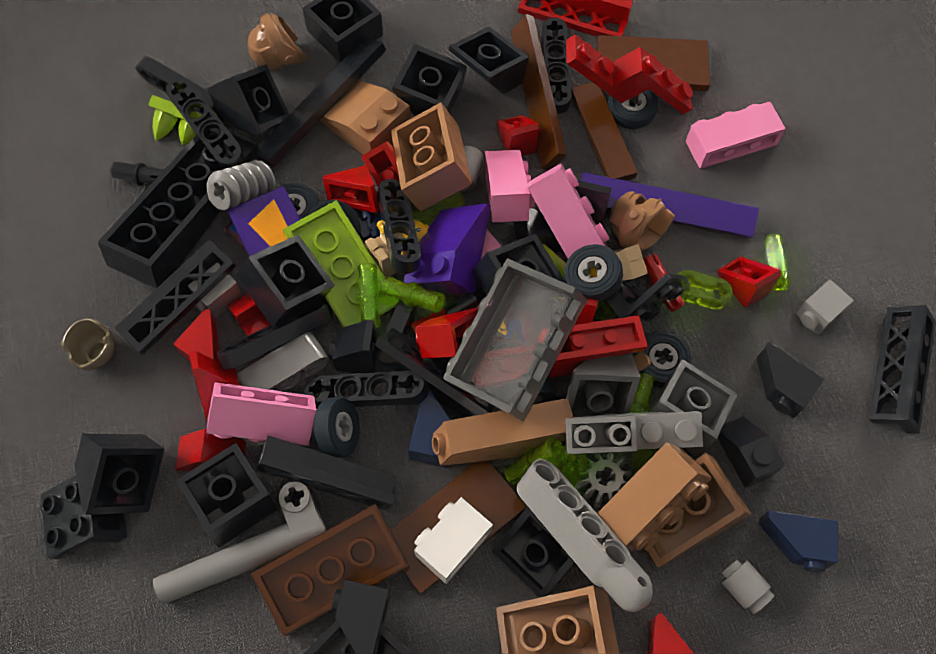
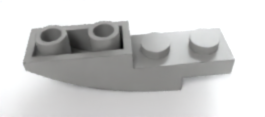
(633, 431)

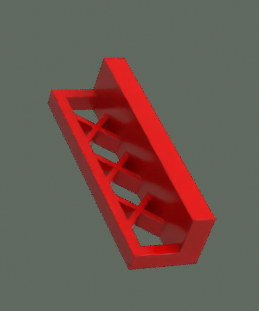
(599, 10)

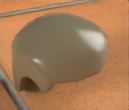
(88, 344)

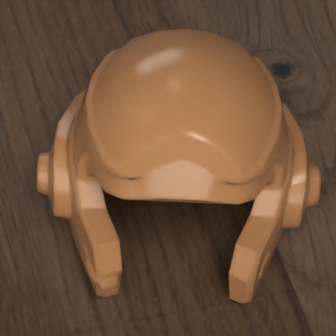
(274, 43)
(639, 220)

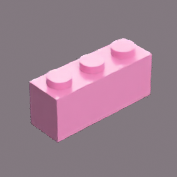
(734, 134)
(507, 186)
(565, 210)
(260, 413)

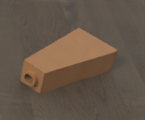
(499, 434)

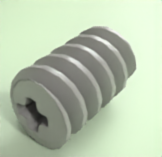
(240, 184)

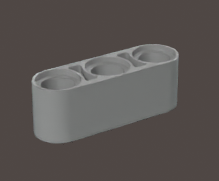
(286, 365)

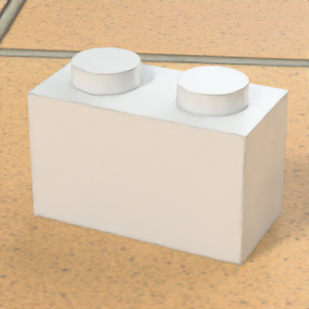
(452, 539)

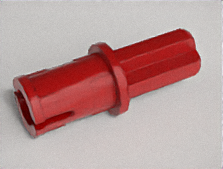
(655, 273)

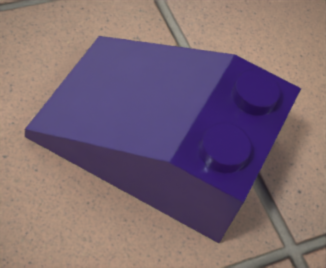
(452, 250)

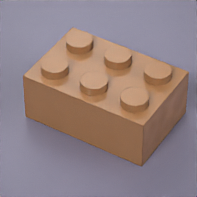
(430, 157)
(655, 497)

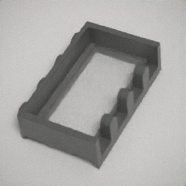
(515, 338)

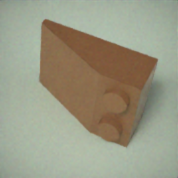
(366, 116)
(703, 519)
(559, 624)

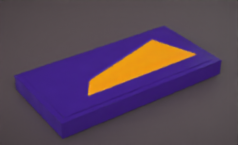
(263, 220)

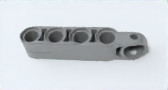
(584, 535)

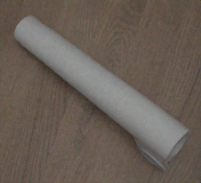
(302, 525)

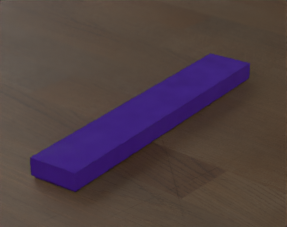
(687, 208)

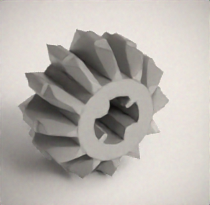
(590, 480)

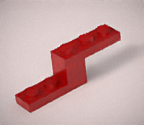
(629, 74)
(599, 341)

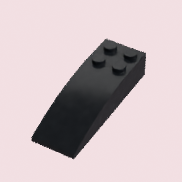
(167, 215)

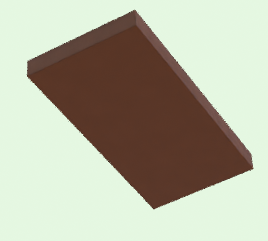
(683, 56)
(479, 487)
(305, 579)

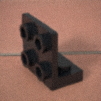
(630, 302)
(69, 527)

